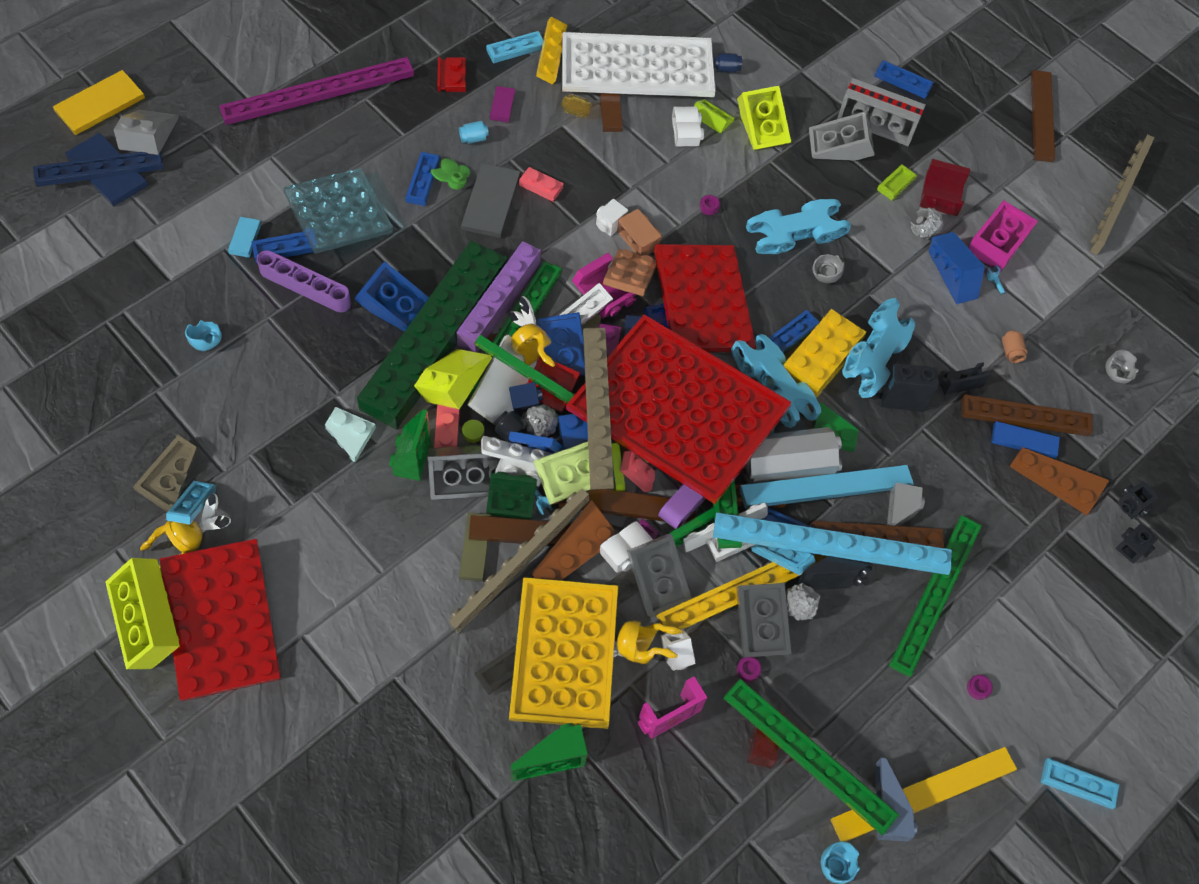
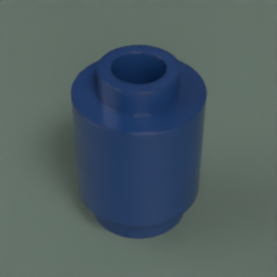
(728, 62)

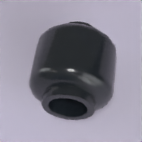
(509, 422)

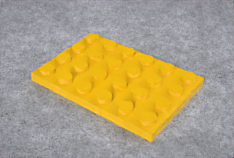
(564, 653)

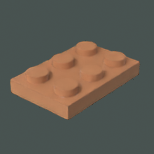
(630, 272)

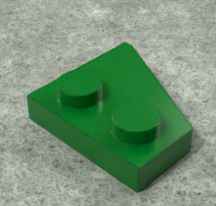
(840, 426)

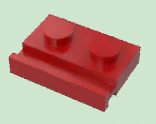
(451, 74)

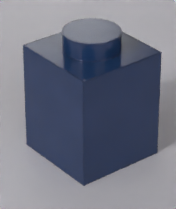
(525, 396)

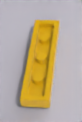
(551, 50)

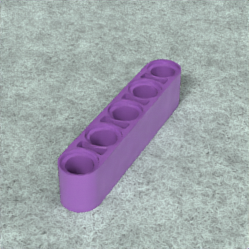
(292, 276)
(681, 506)

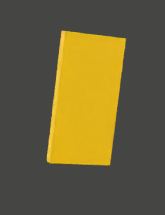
(98, 102)

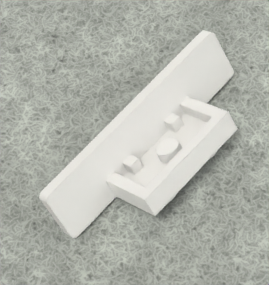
(514, 457)
(705, 536)

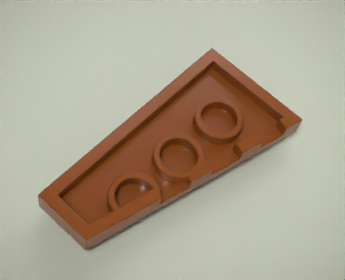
(1063, 480)
(576, 545)

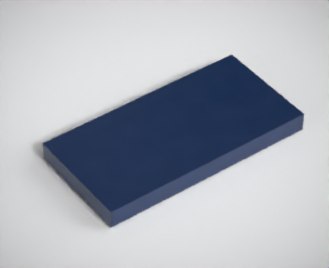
(113, 188)

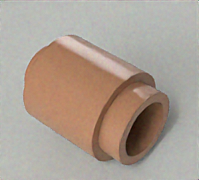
(1014, 346)

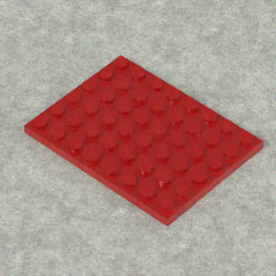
(684, 408)

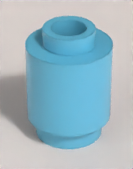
(473, 132)

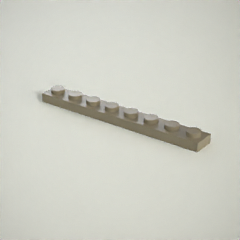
(1118, 199)
(598, 409)
(513, 566)

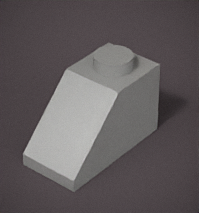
(904, 503)

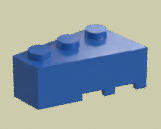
(957, 266)

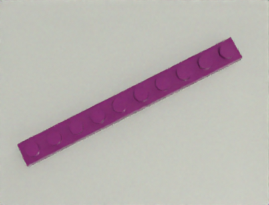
(316, 90)

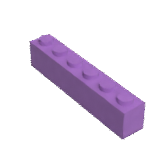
(499, 296)

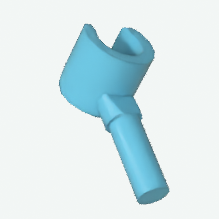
(993, 276)
(542, 502)

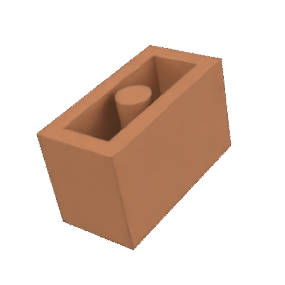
(638, 232)

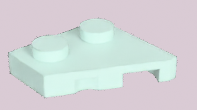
(350, 431)

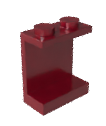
(944, 187)

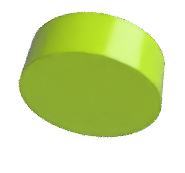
(473, 431)

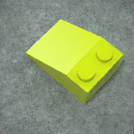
(764, 117)
(452, 378)

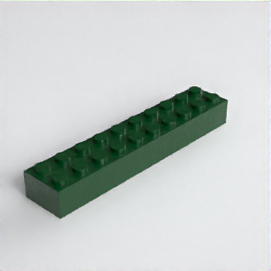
(430, 335)

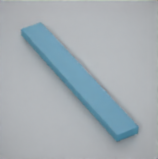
(824, 486)

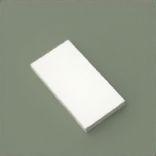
(492, 392)

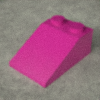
(1002, 235)

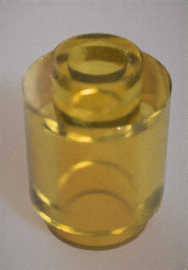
(576, 106)

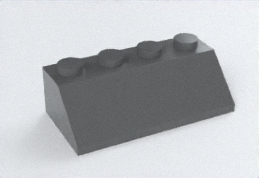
(460, 472)

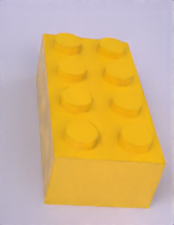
(824, 351)

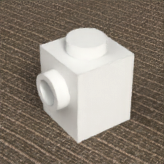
(608, 216)
(682, 646)

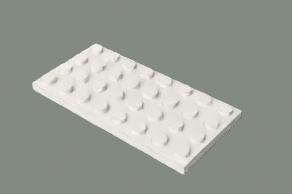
(637, 64)

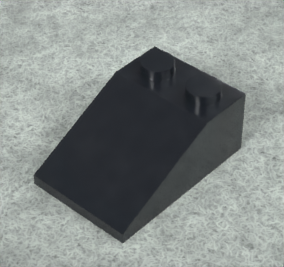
(836, 573)

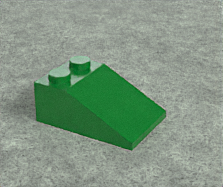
(412, 448)
(556, 753)

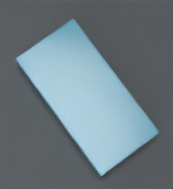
(245, 232)

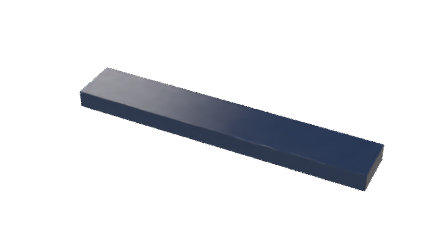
(96, 168)

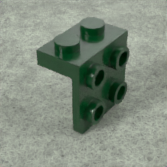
(511, 496)

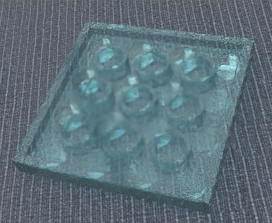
(337, 210)

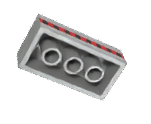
(887, 112)

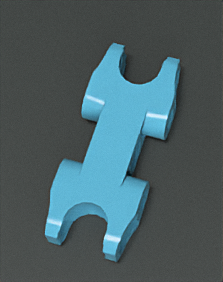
(787, 229)
(871, 357)
(769, 370)

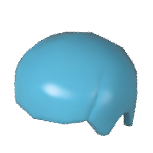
(204, 335)
(840, 862)

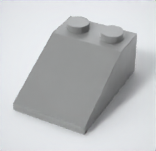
(144, 131)
(842, 139)

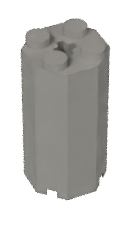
(795, 456)

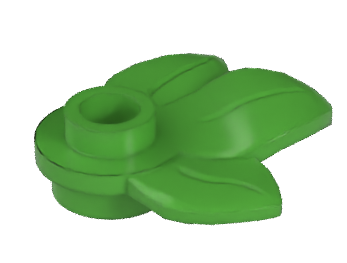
(452, 173)

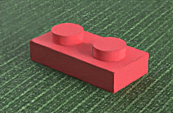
(541, 184)
(637, 471)

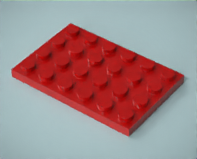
(704, 295)
(220, 619)

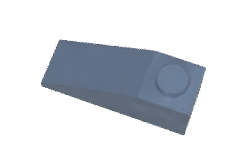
(891, 793)

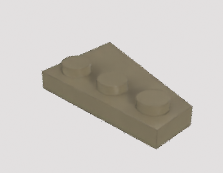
(168, 474)

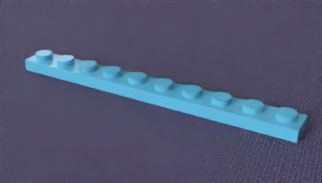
(832, 543)

